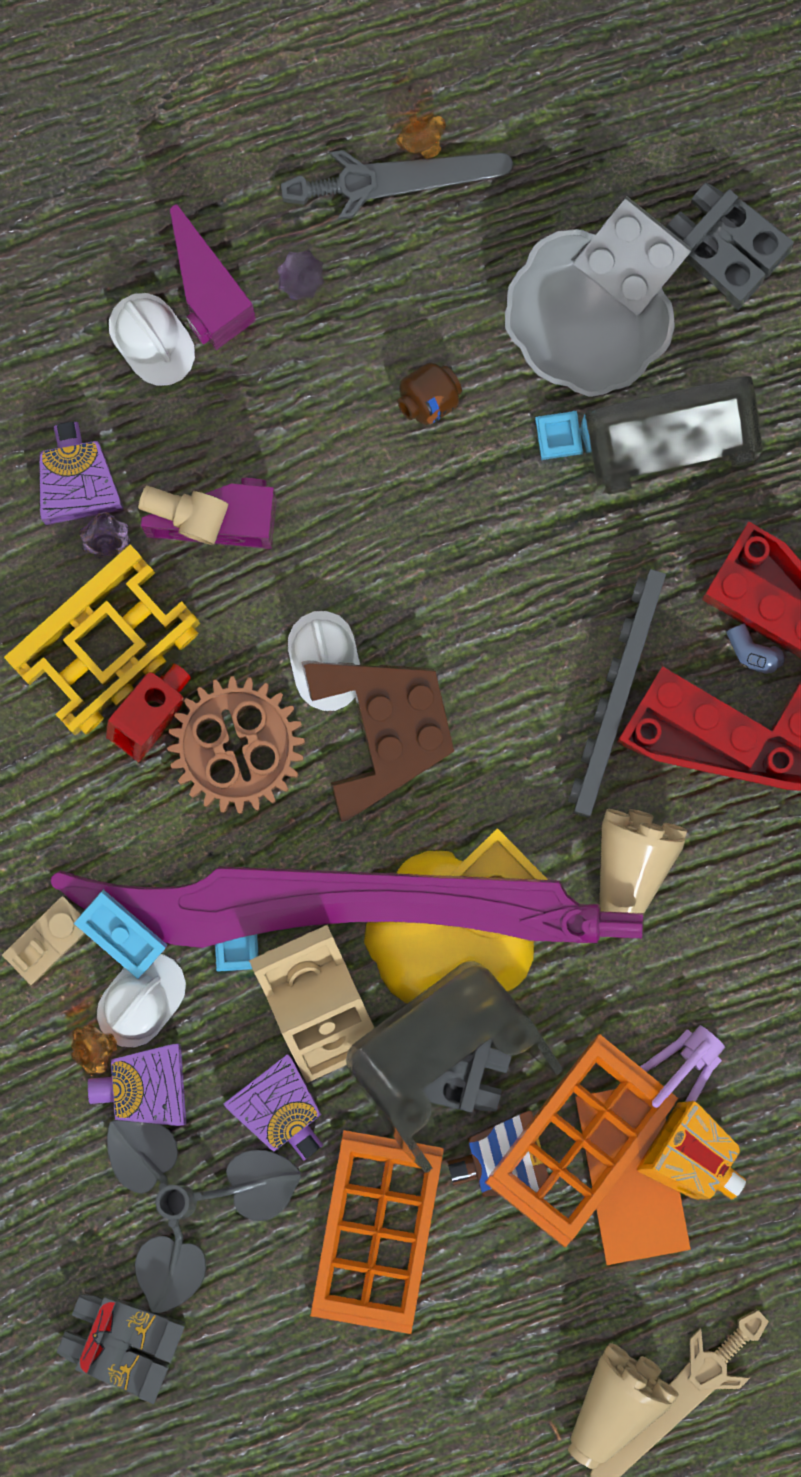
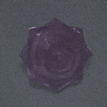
(300, 275)
(104, 536)

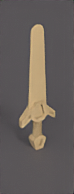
(694, 1383)

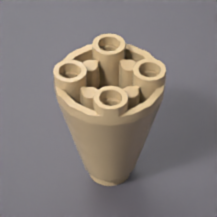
(635, 859)
(618, 1406)

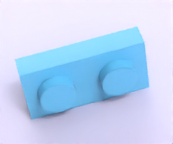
(120, 934)

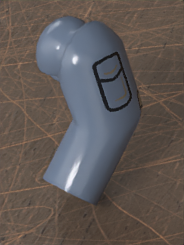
(754, 655)

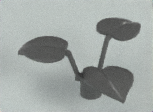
(141, 1156)

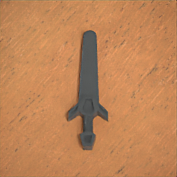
(376, 180)

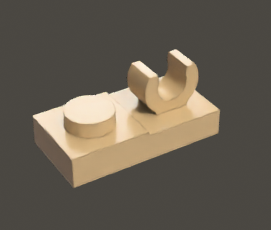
(45, 941)

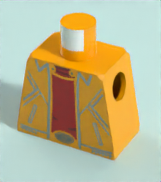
(693, 1155)

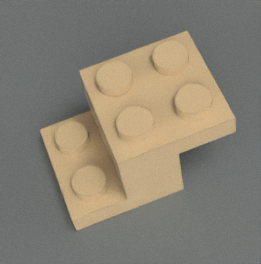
(313, 1001)

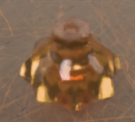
(422, 135)
(92, 1048)

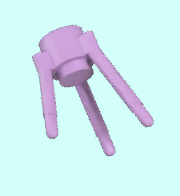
(700, 1050)

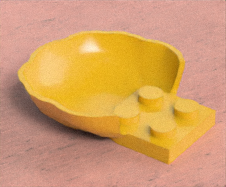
(420, 954)

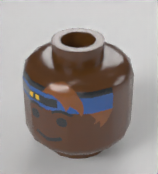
(429, 393)

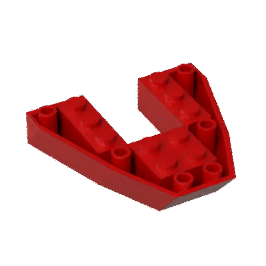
(699, 732)

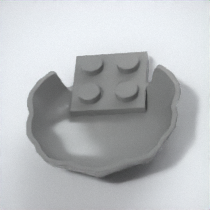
(595, 303)

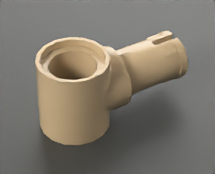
(194, 515)

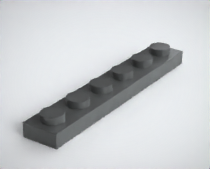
(621, 675)

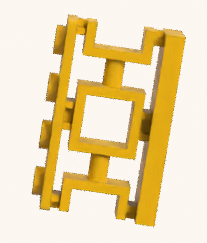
(78, 613)

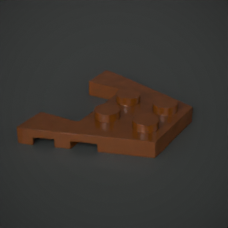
(400, 723)

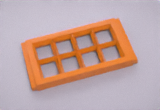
(532, 1203)
(362, 1311)

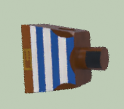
(490, 1147)

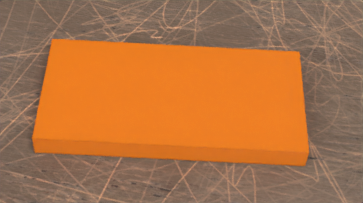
(638, 1213)

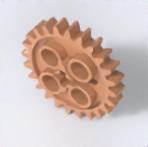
(199, 757)

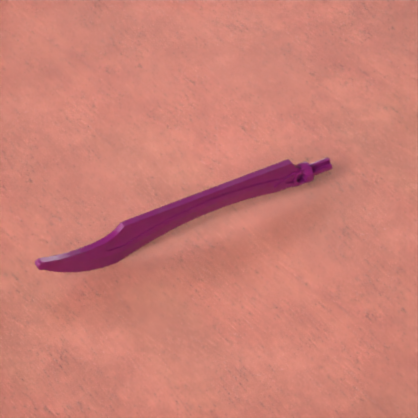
(262, 900)

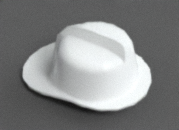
(151, 339)
(324, 639)
(140, 1007)

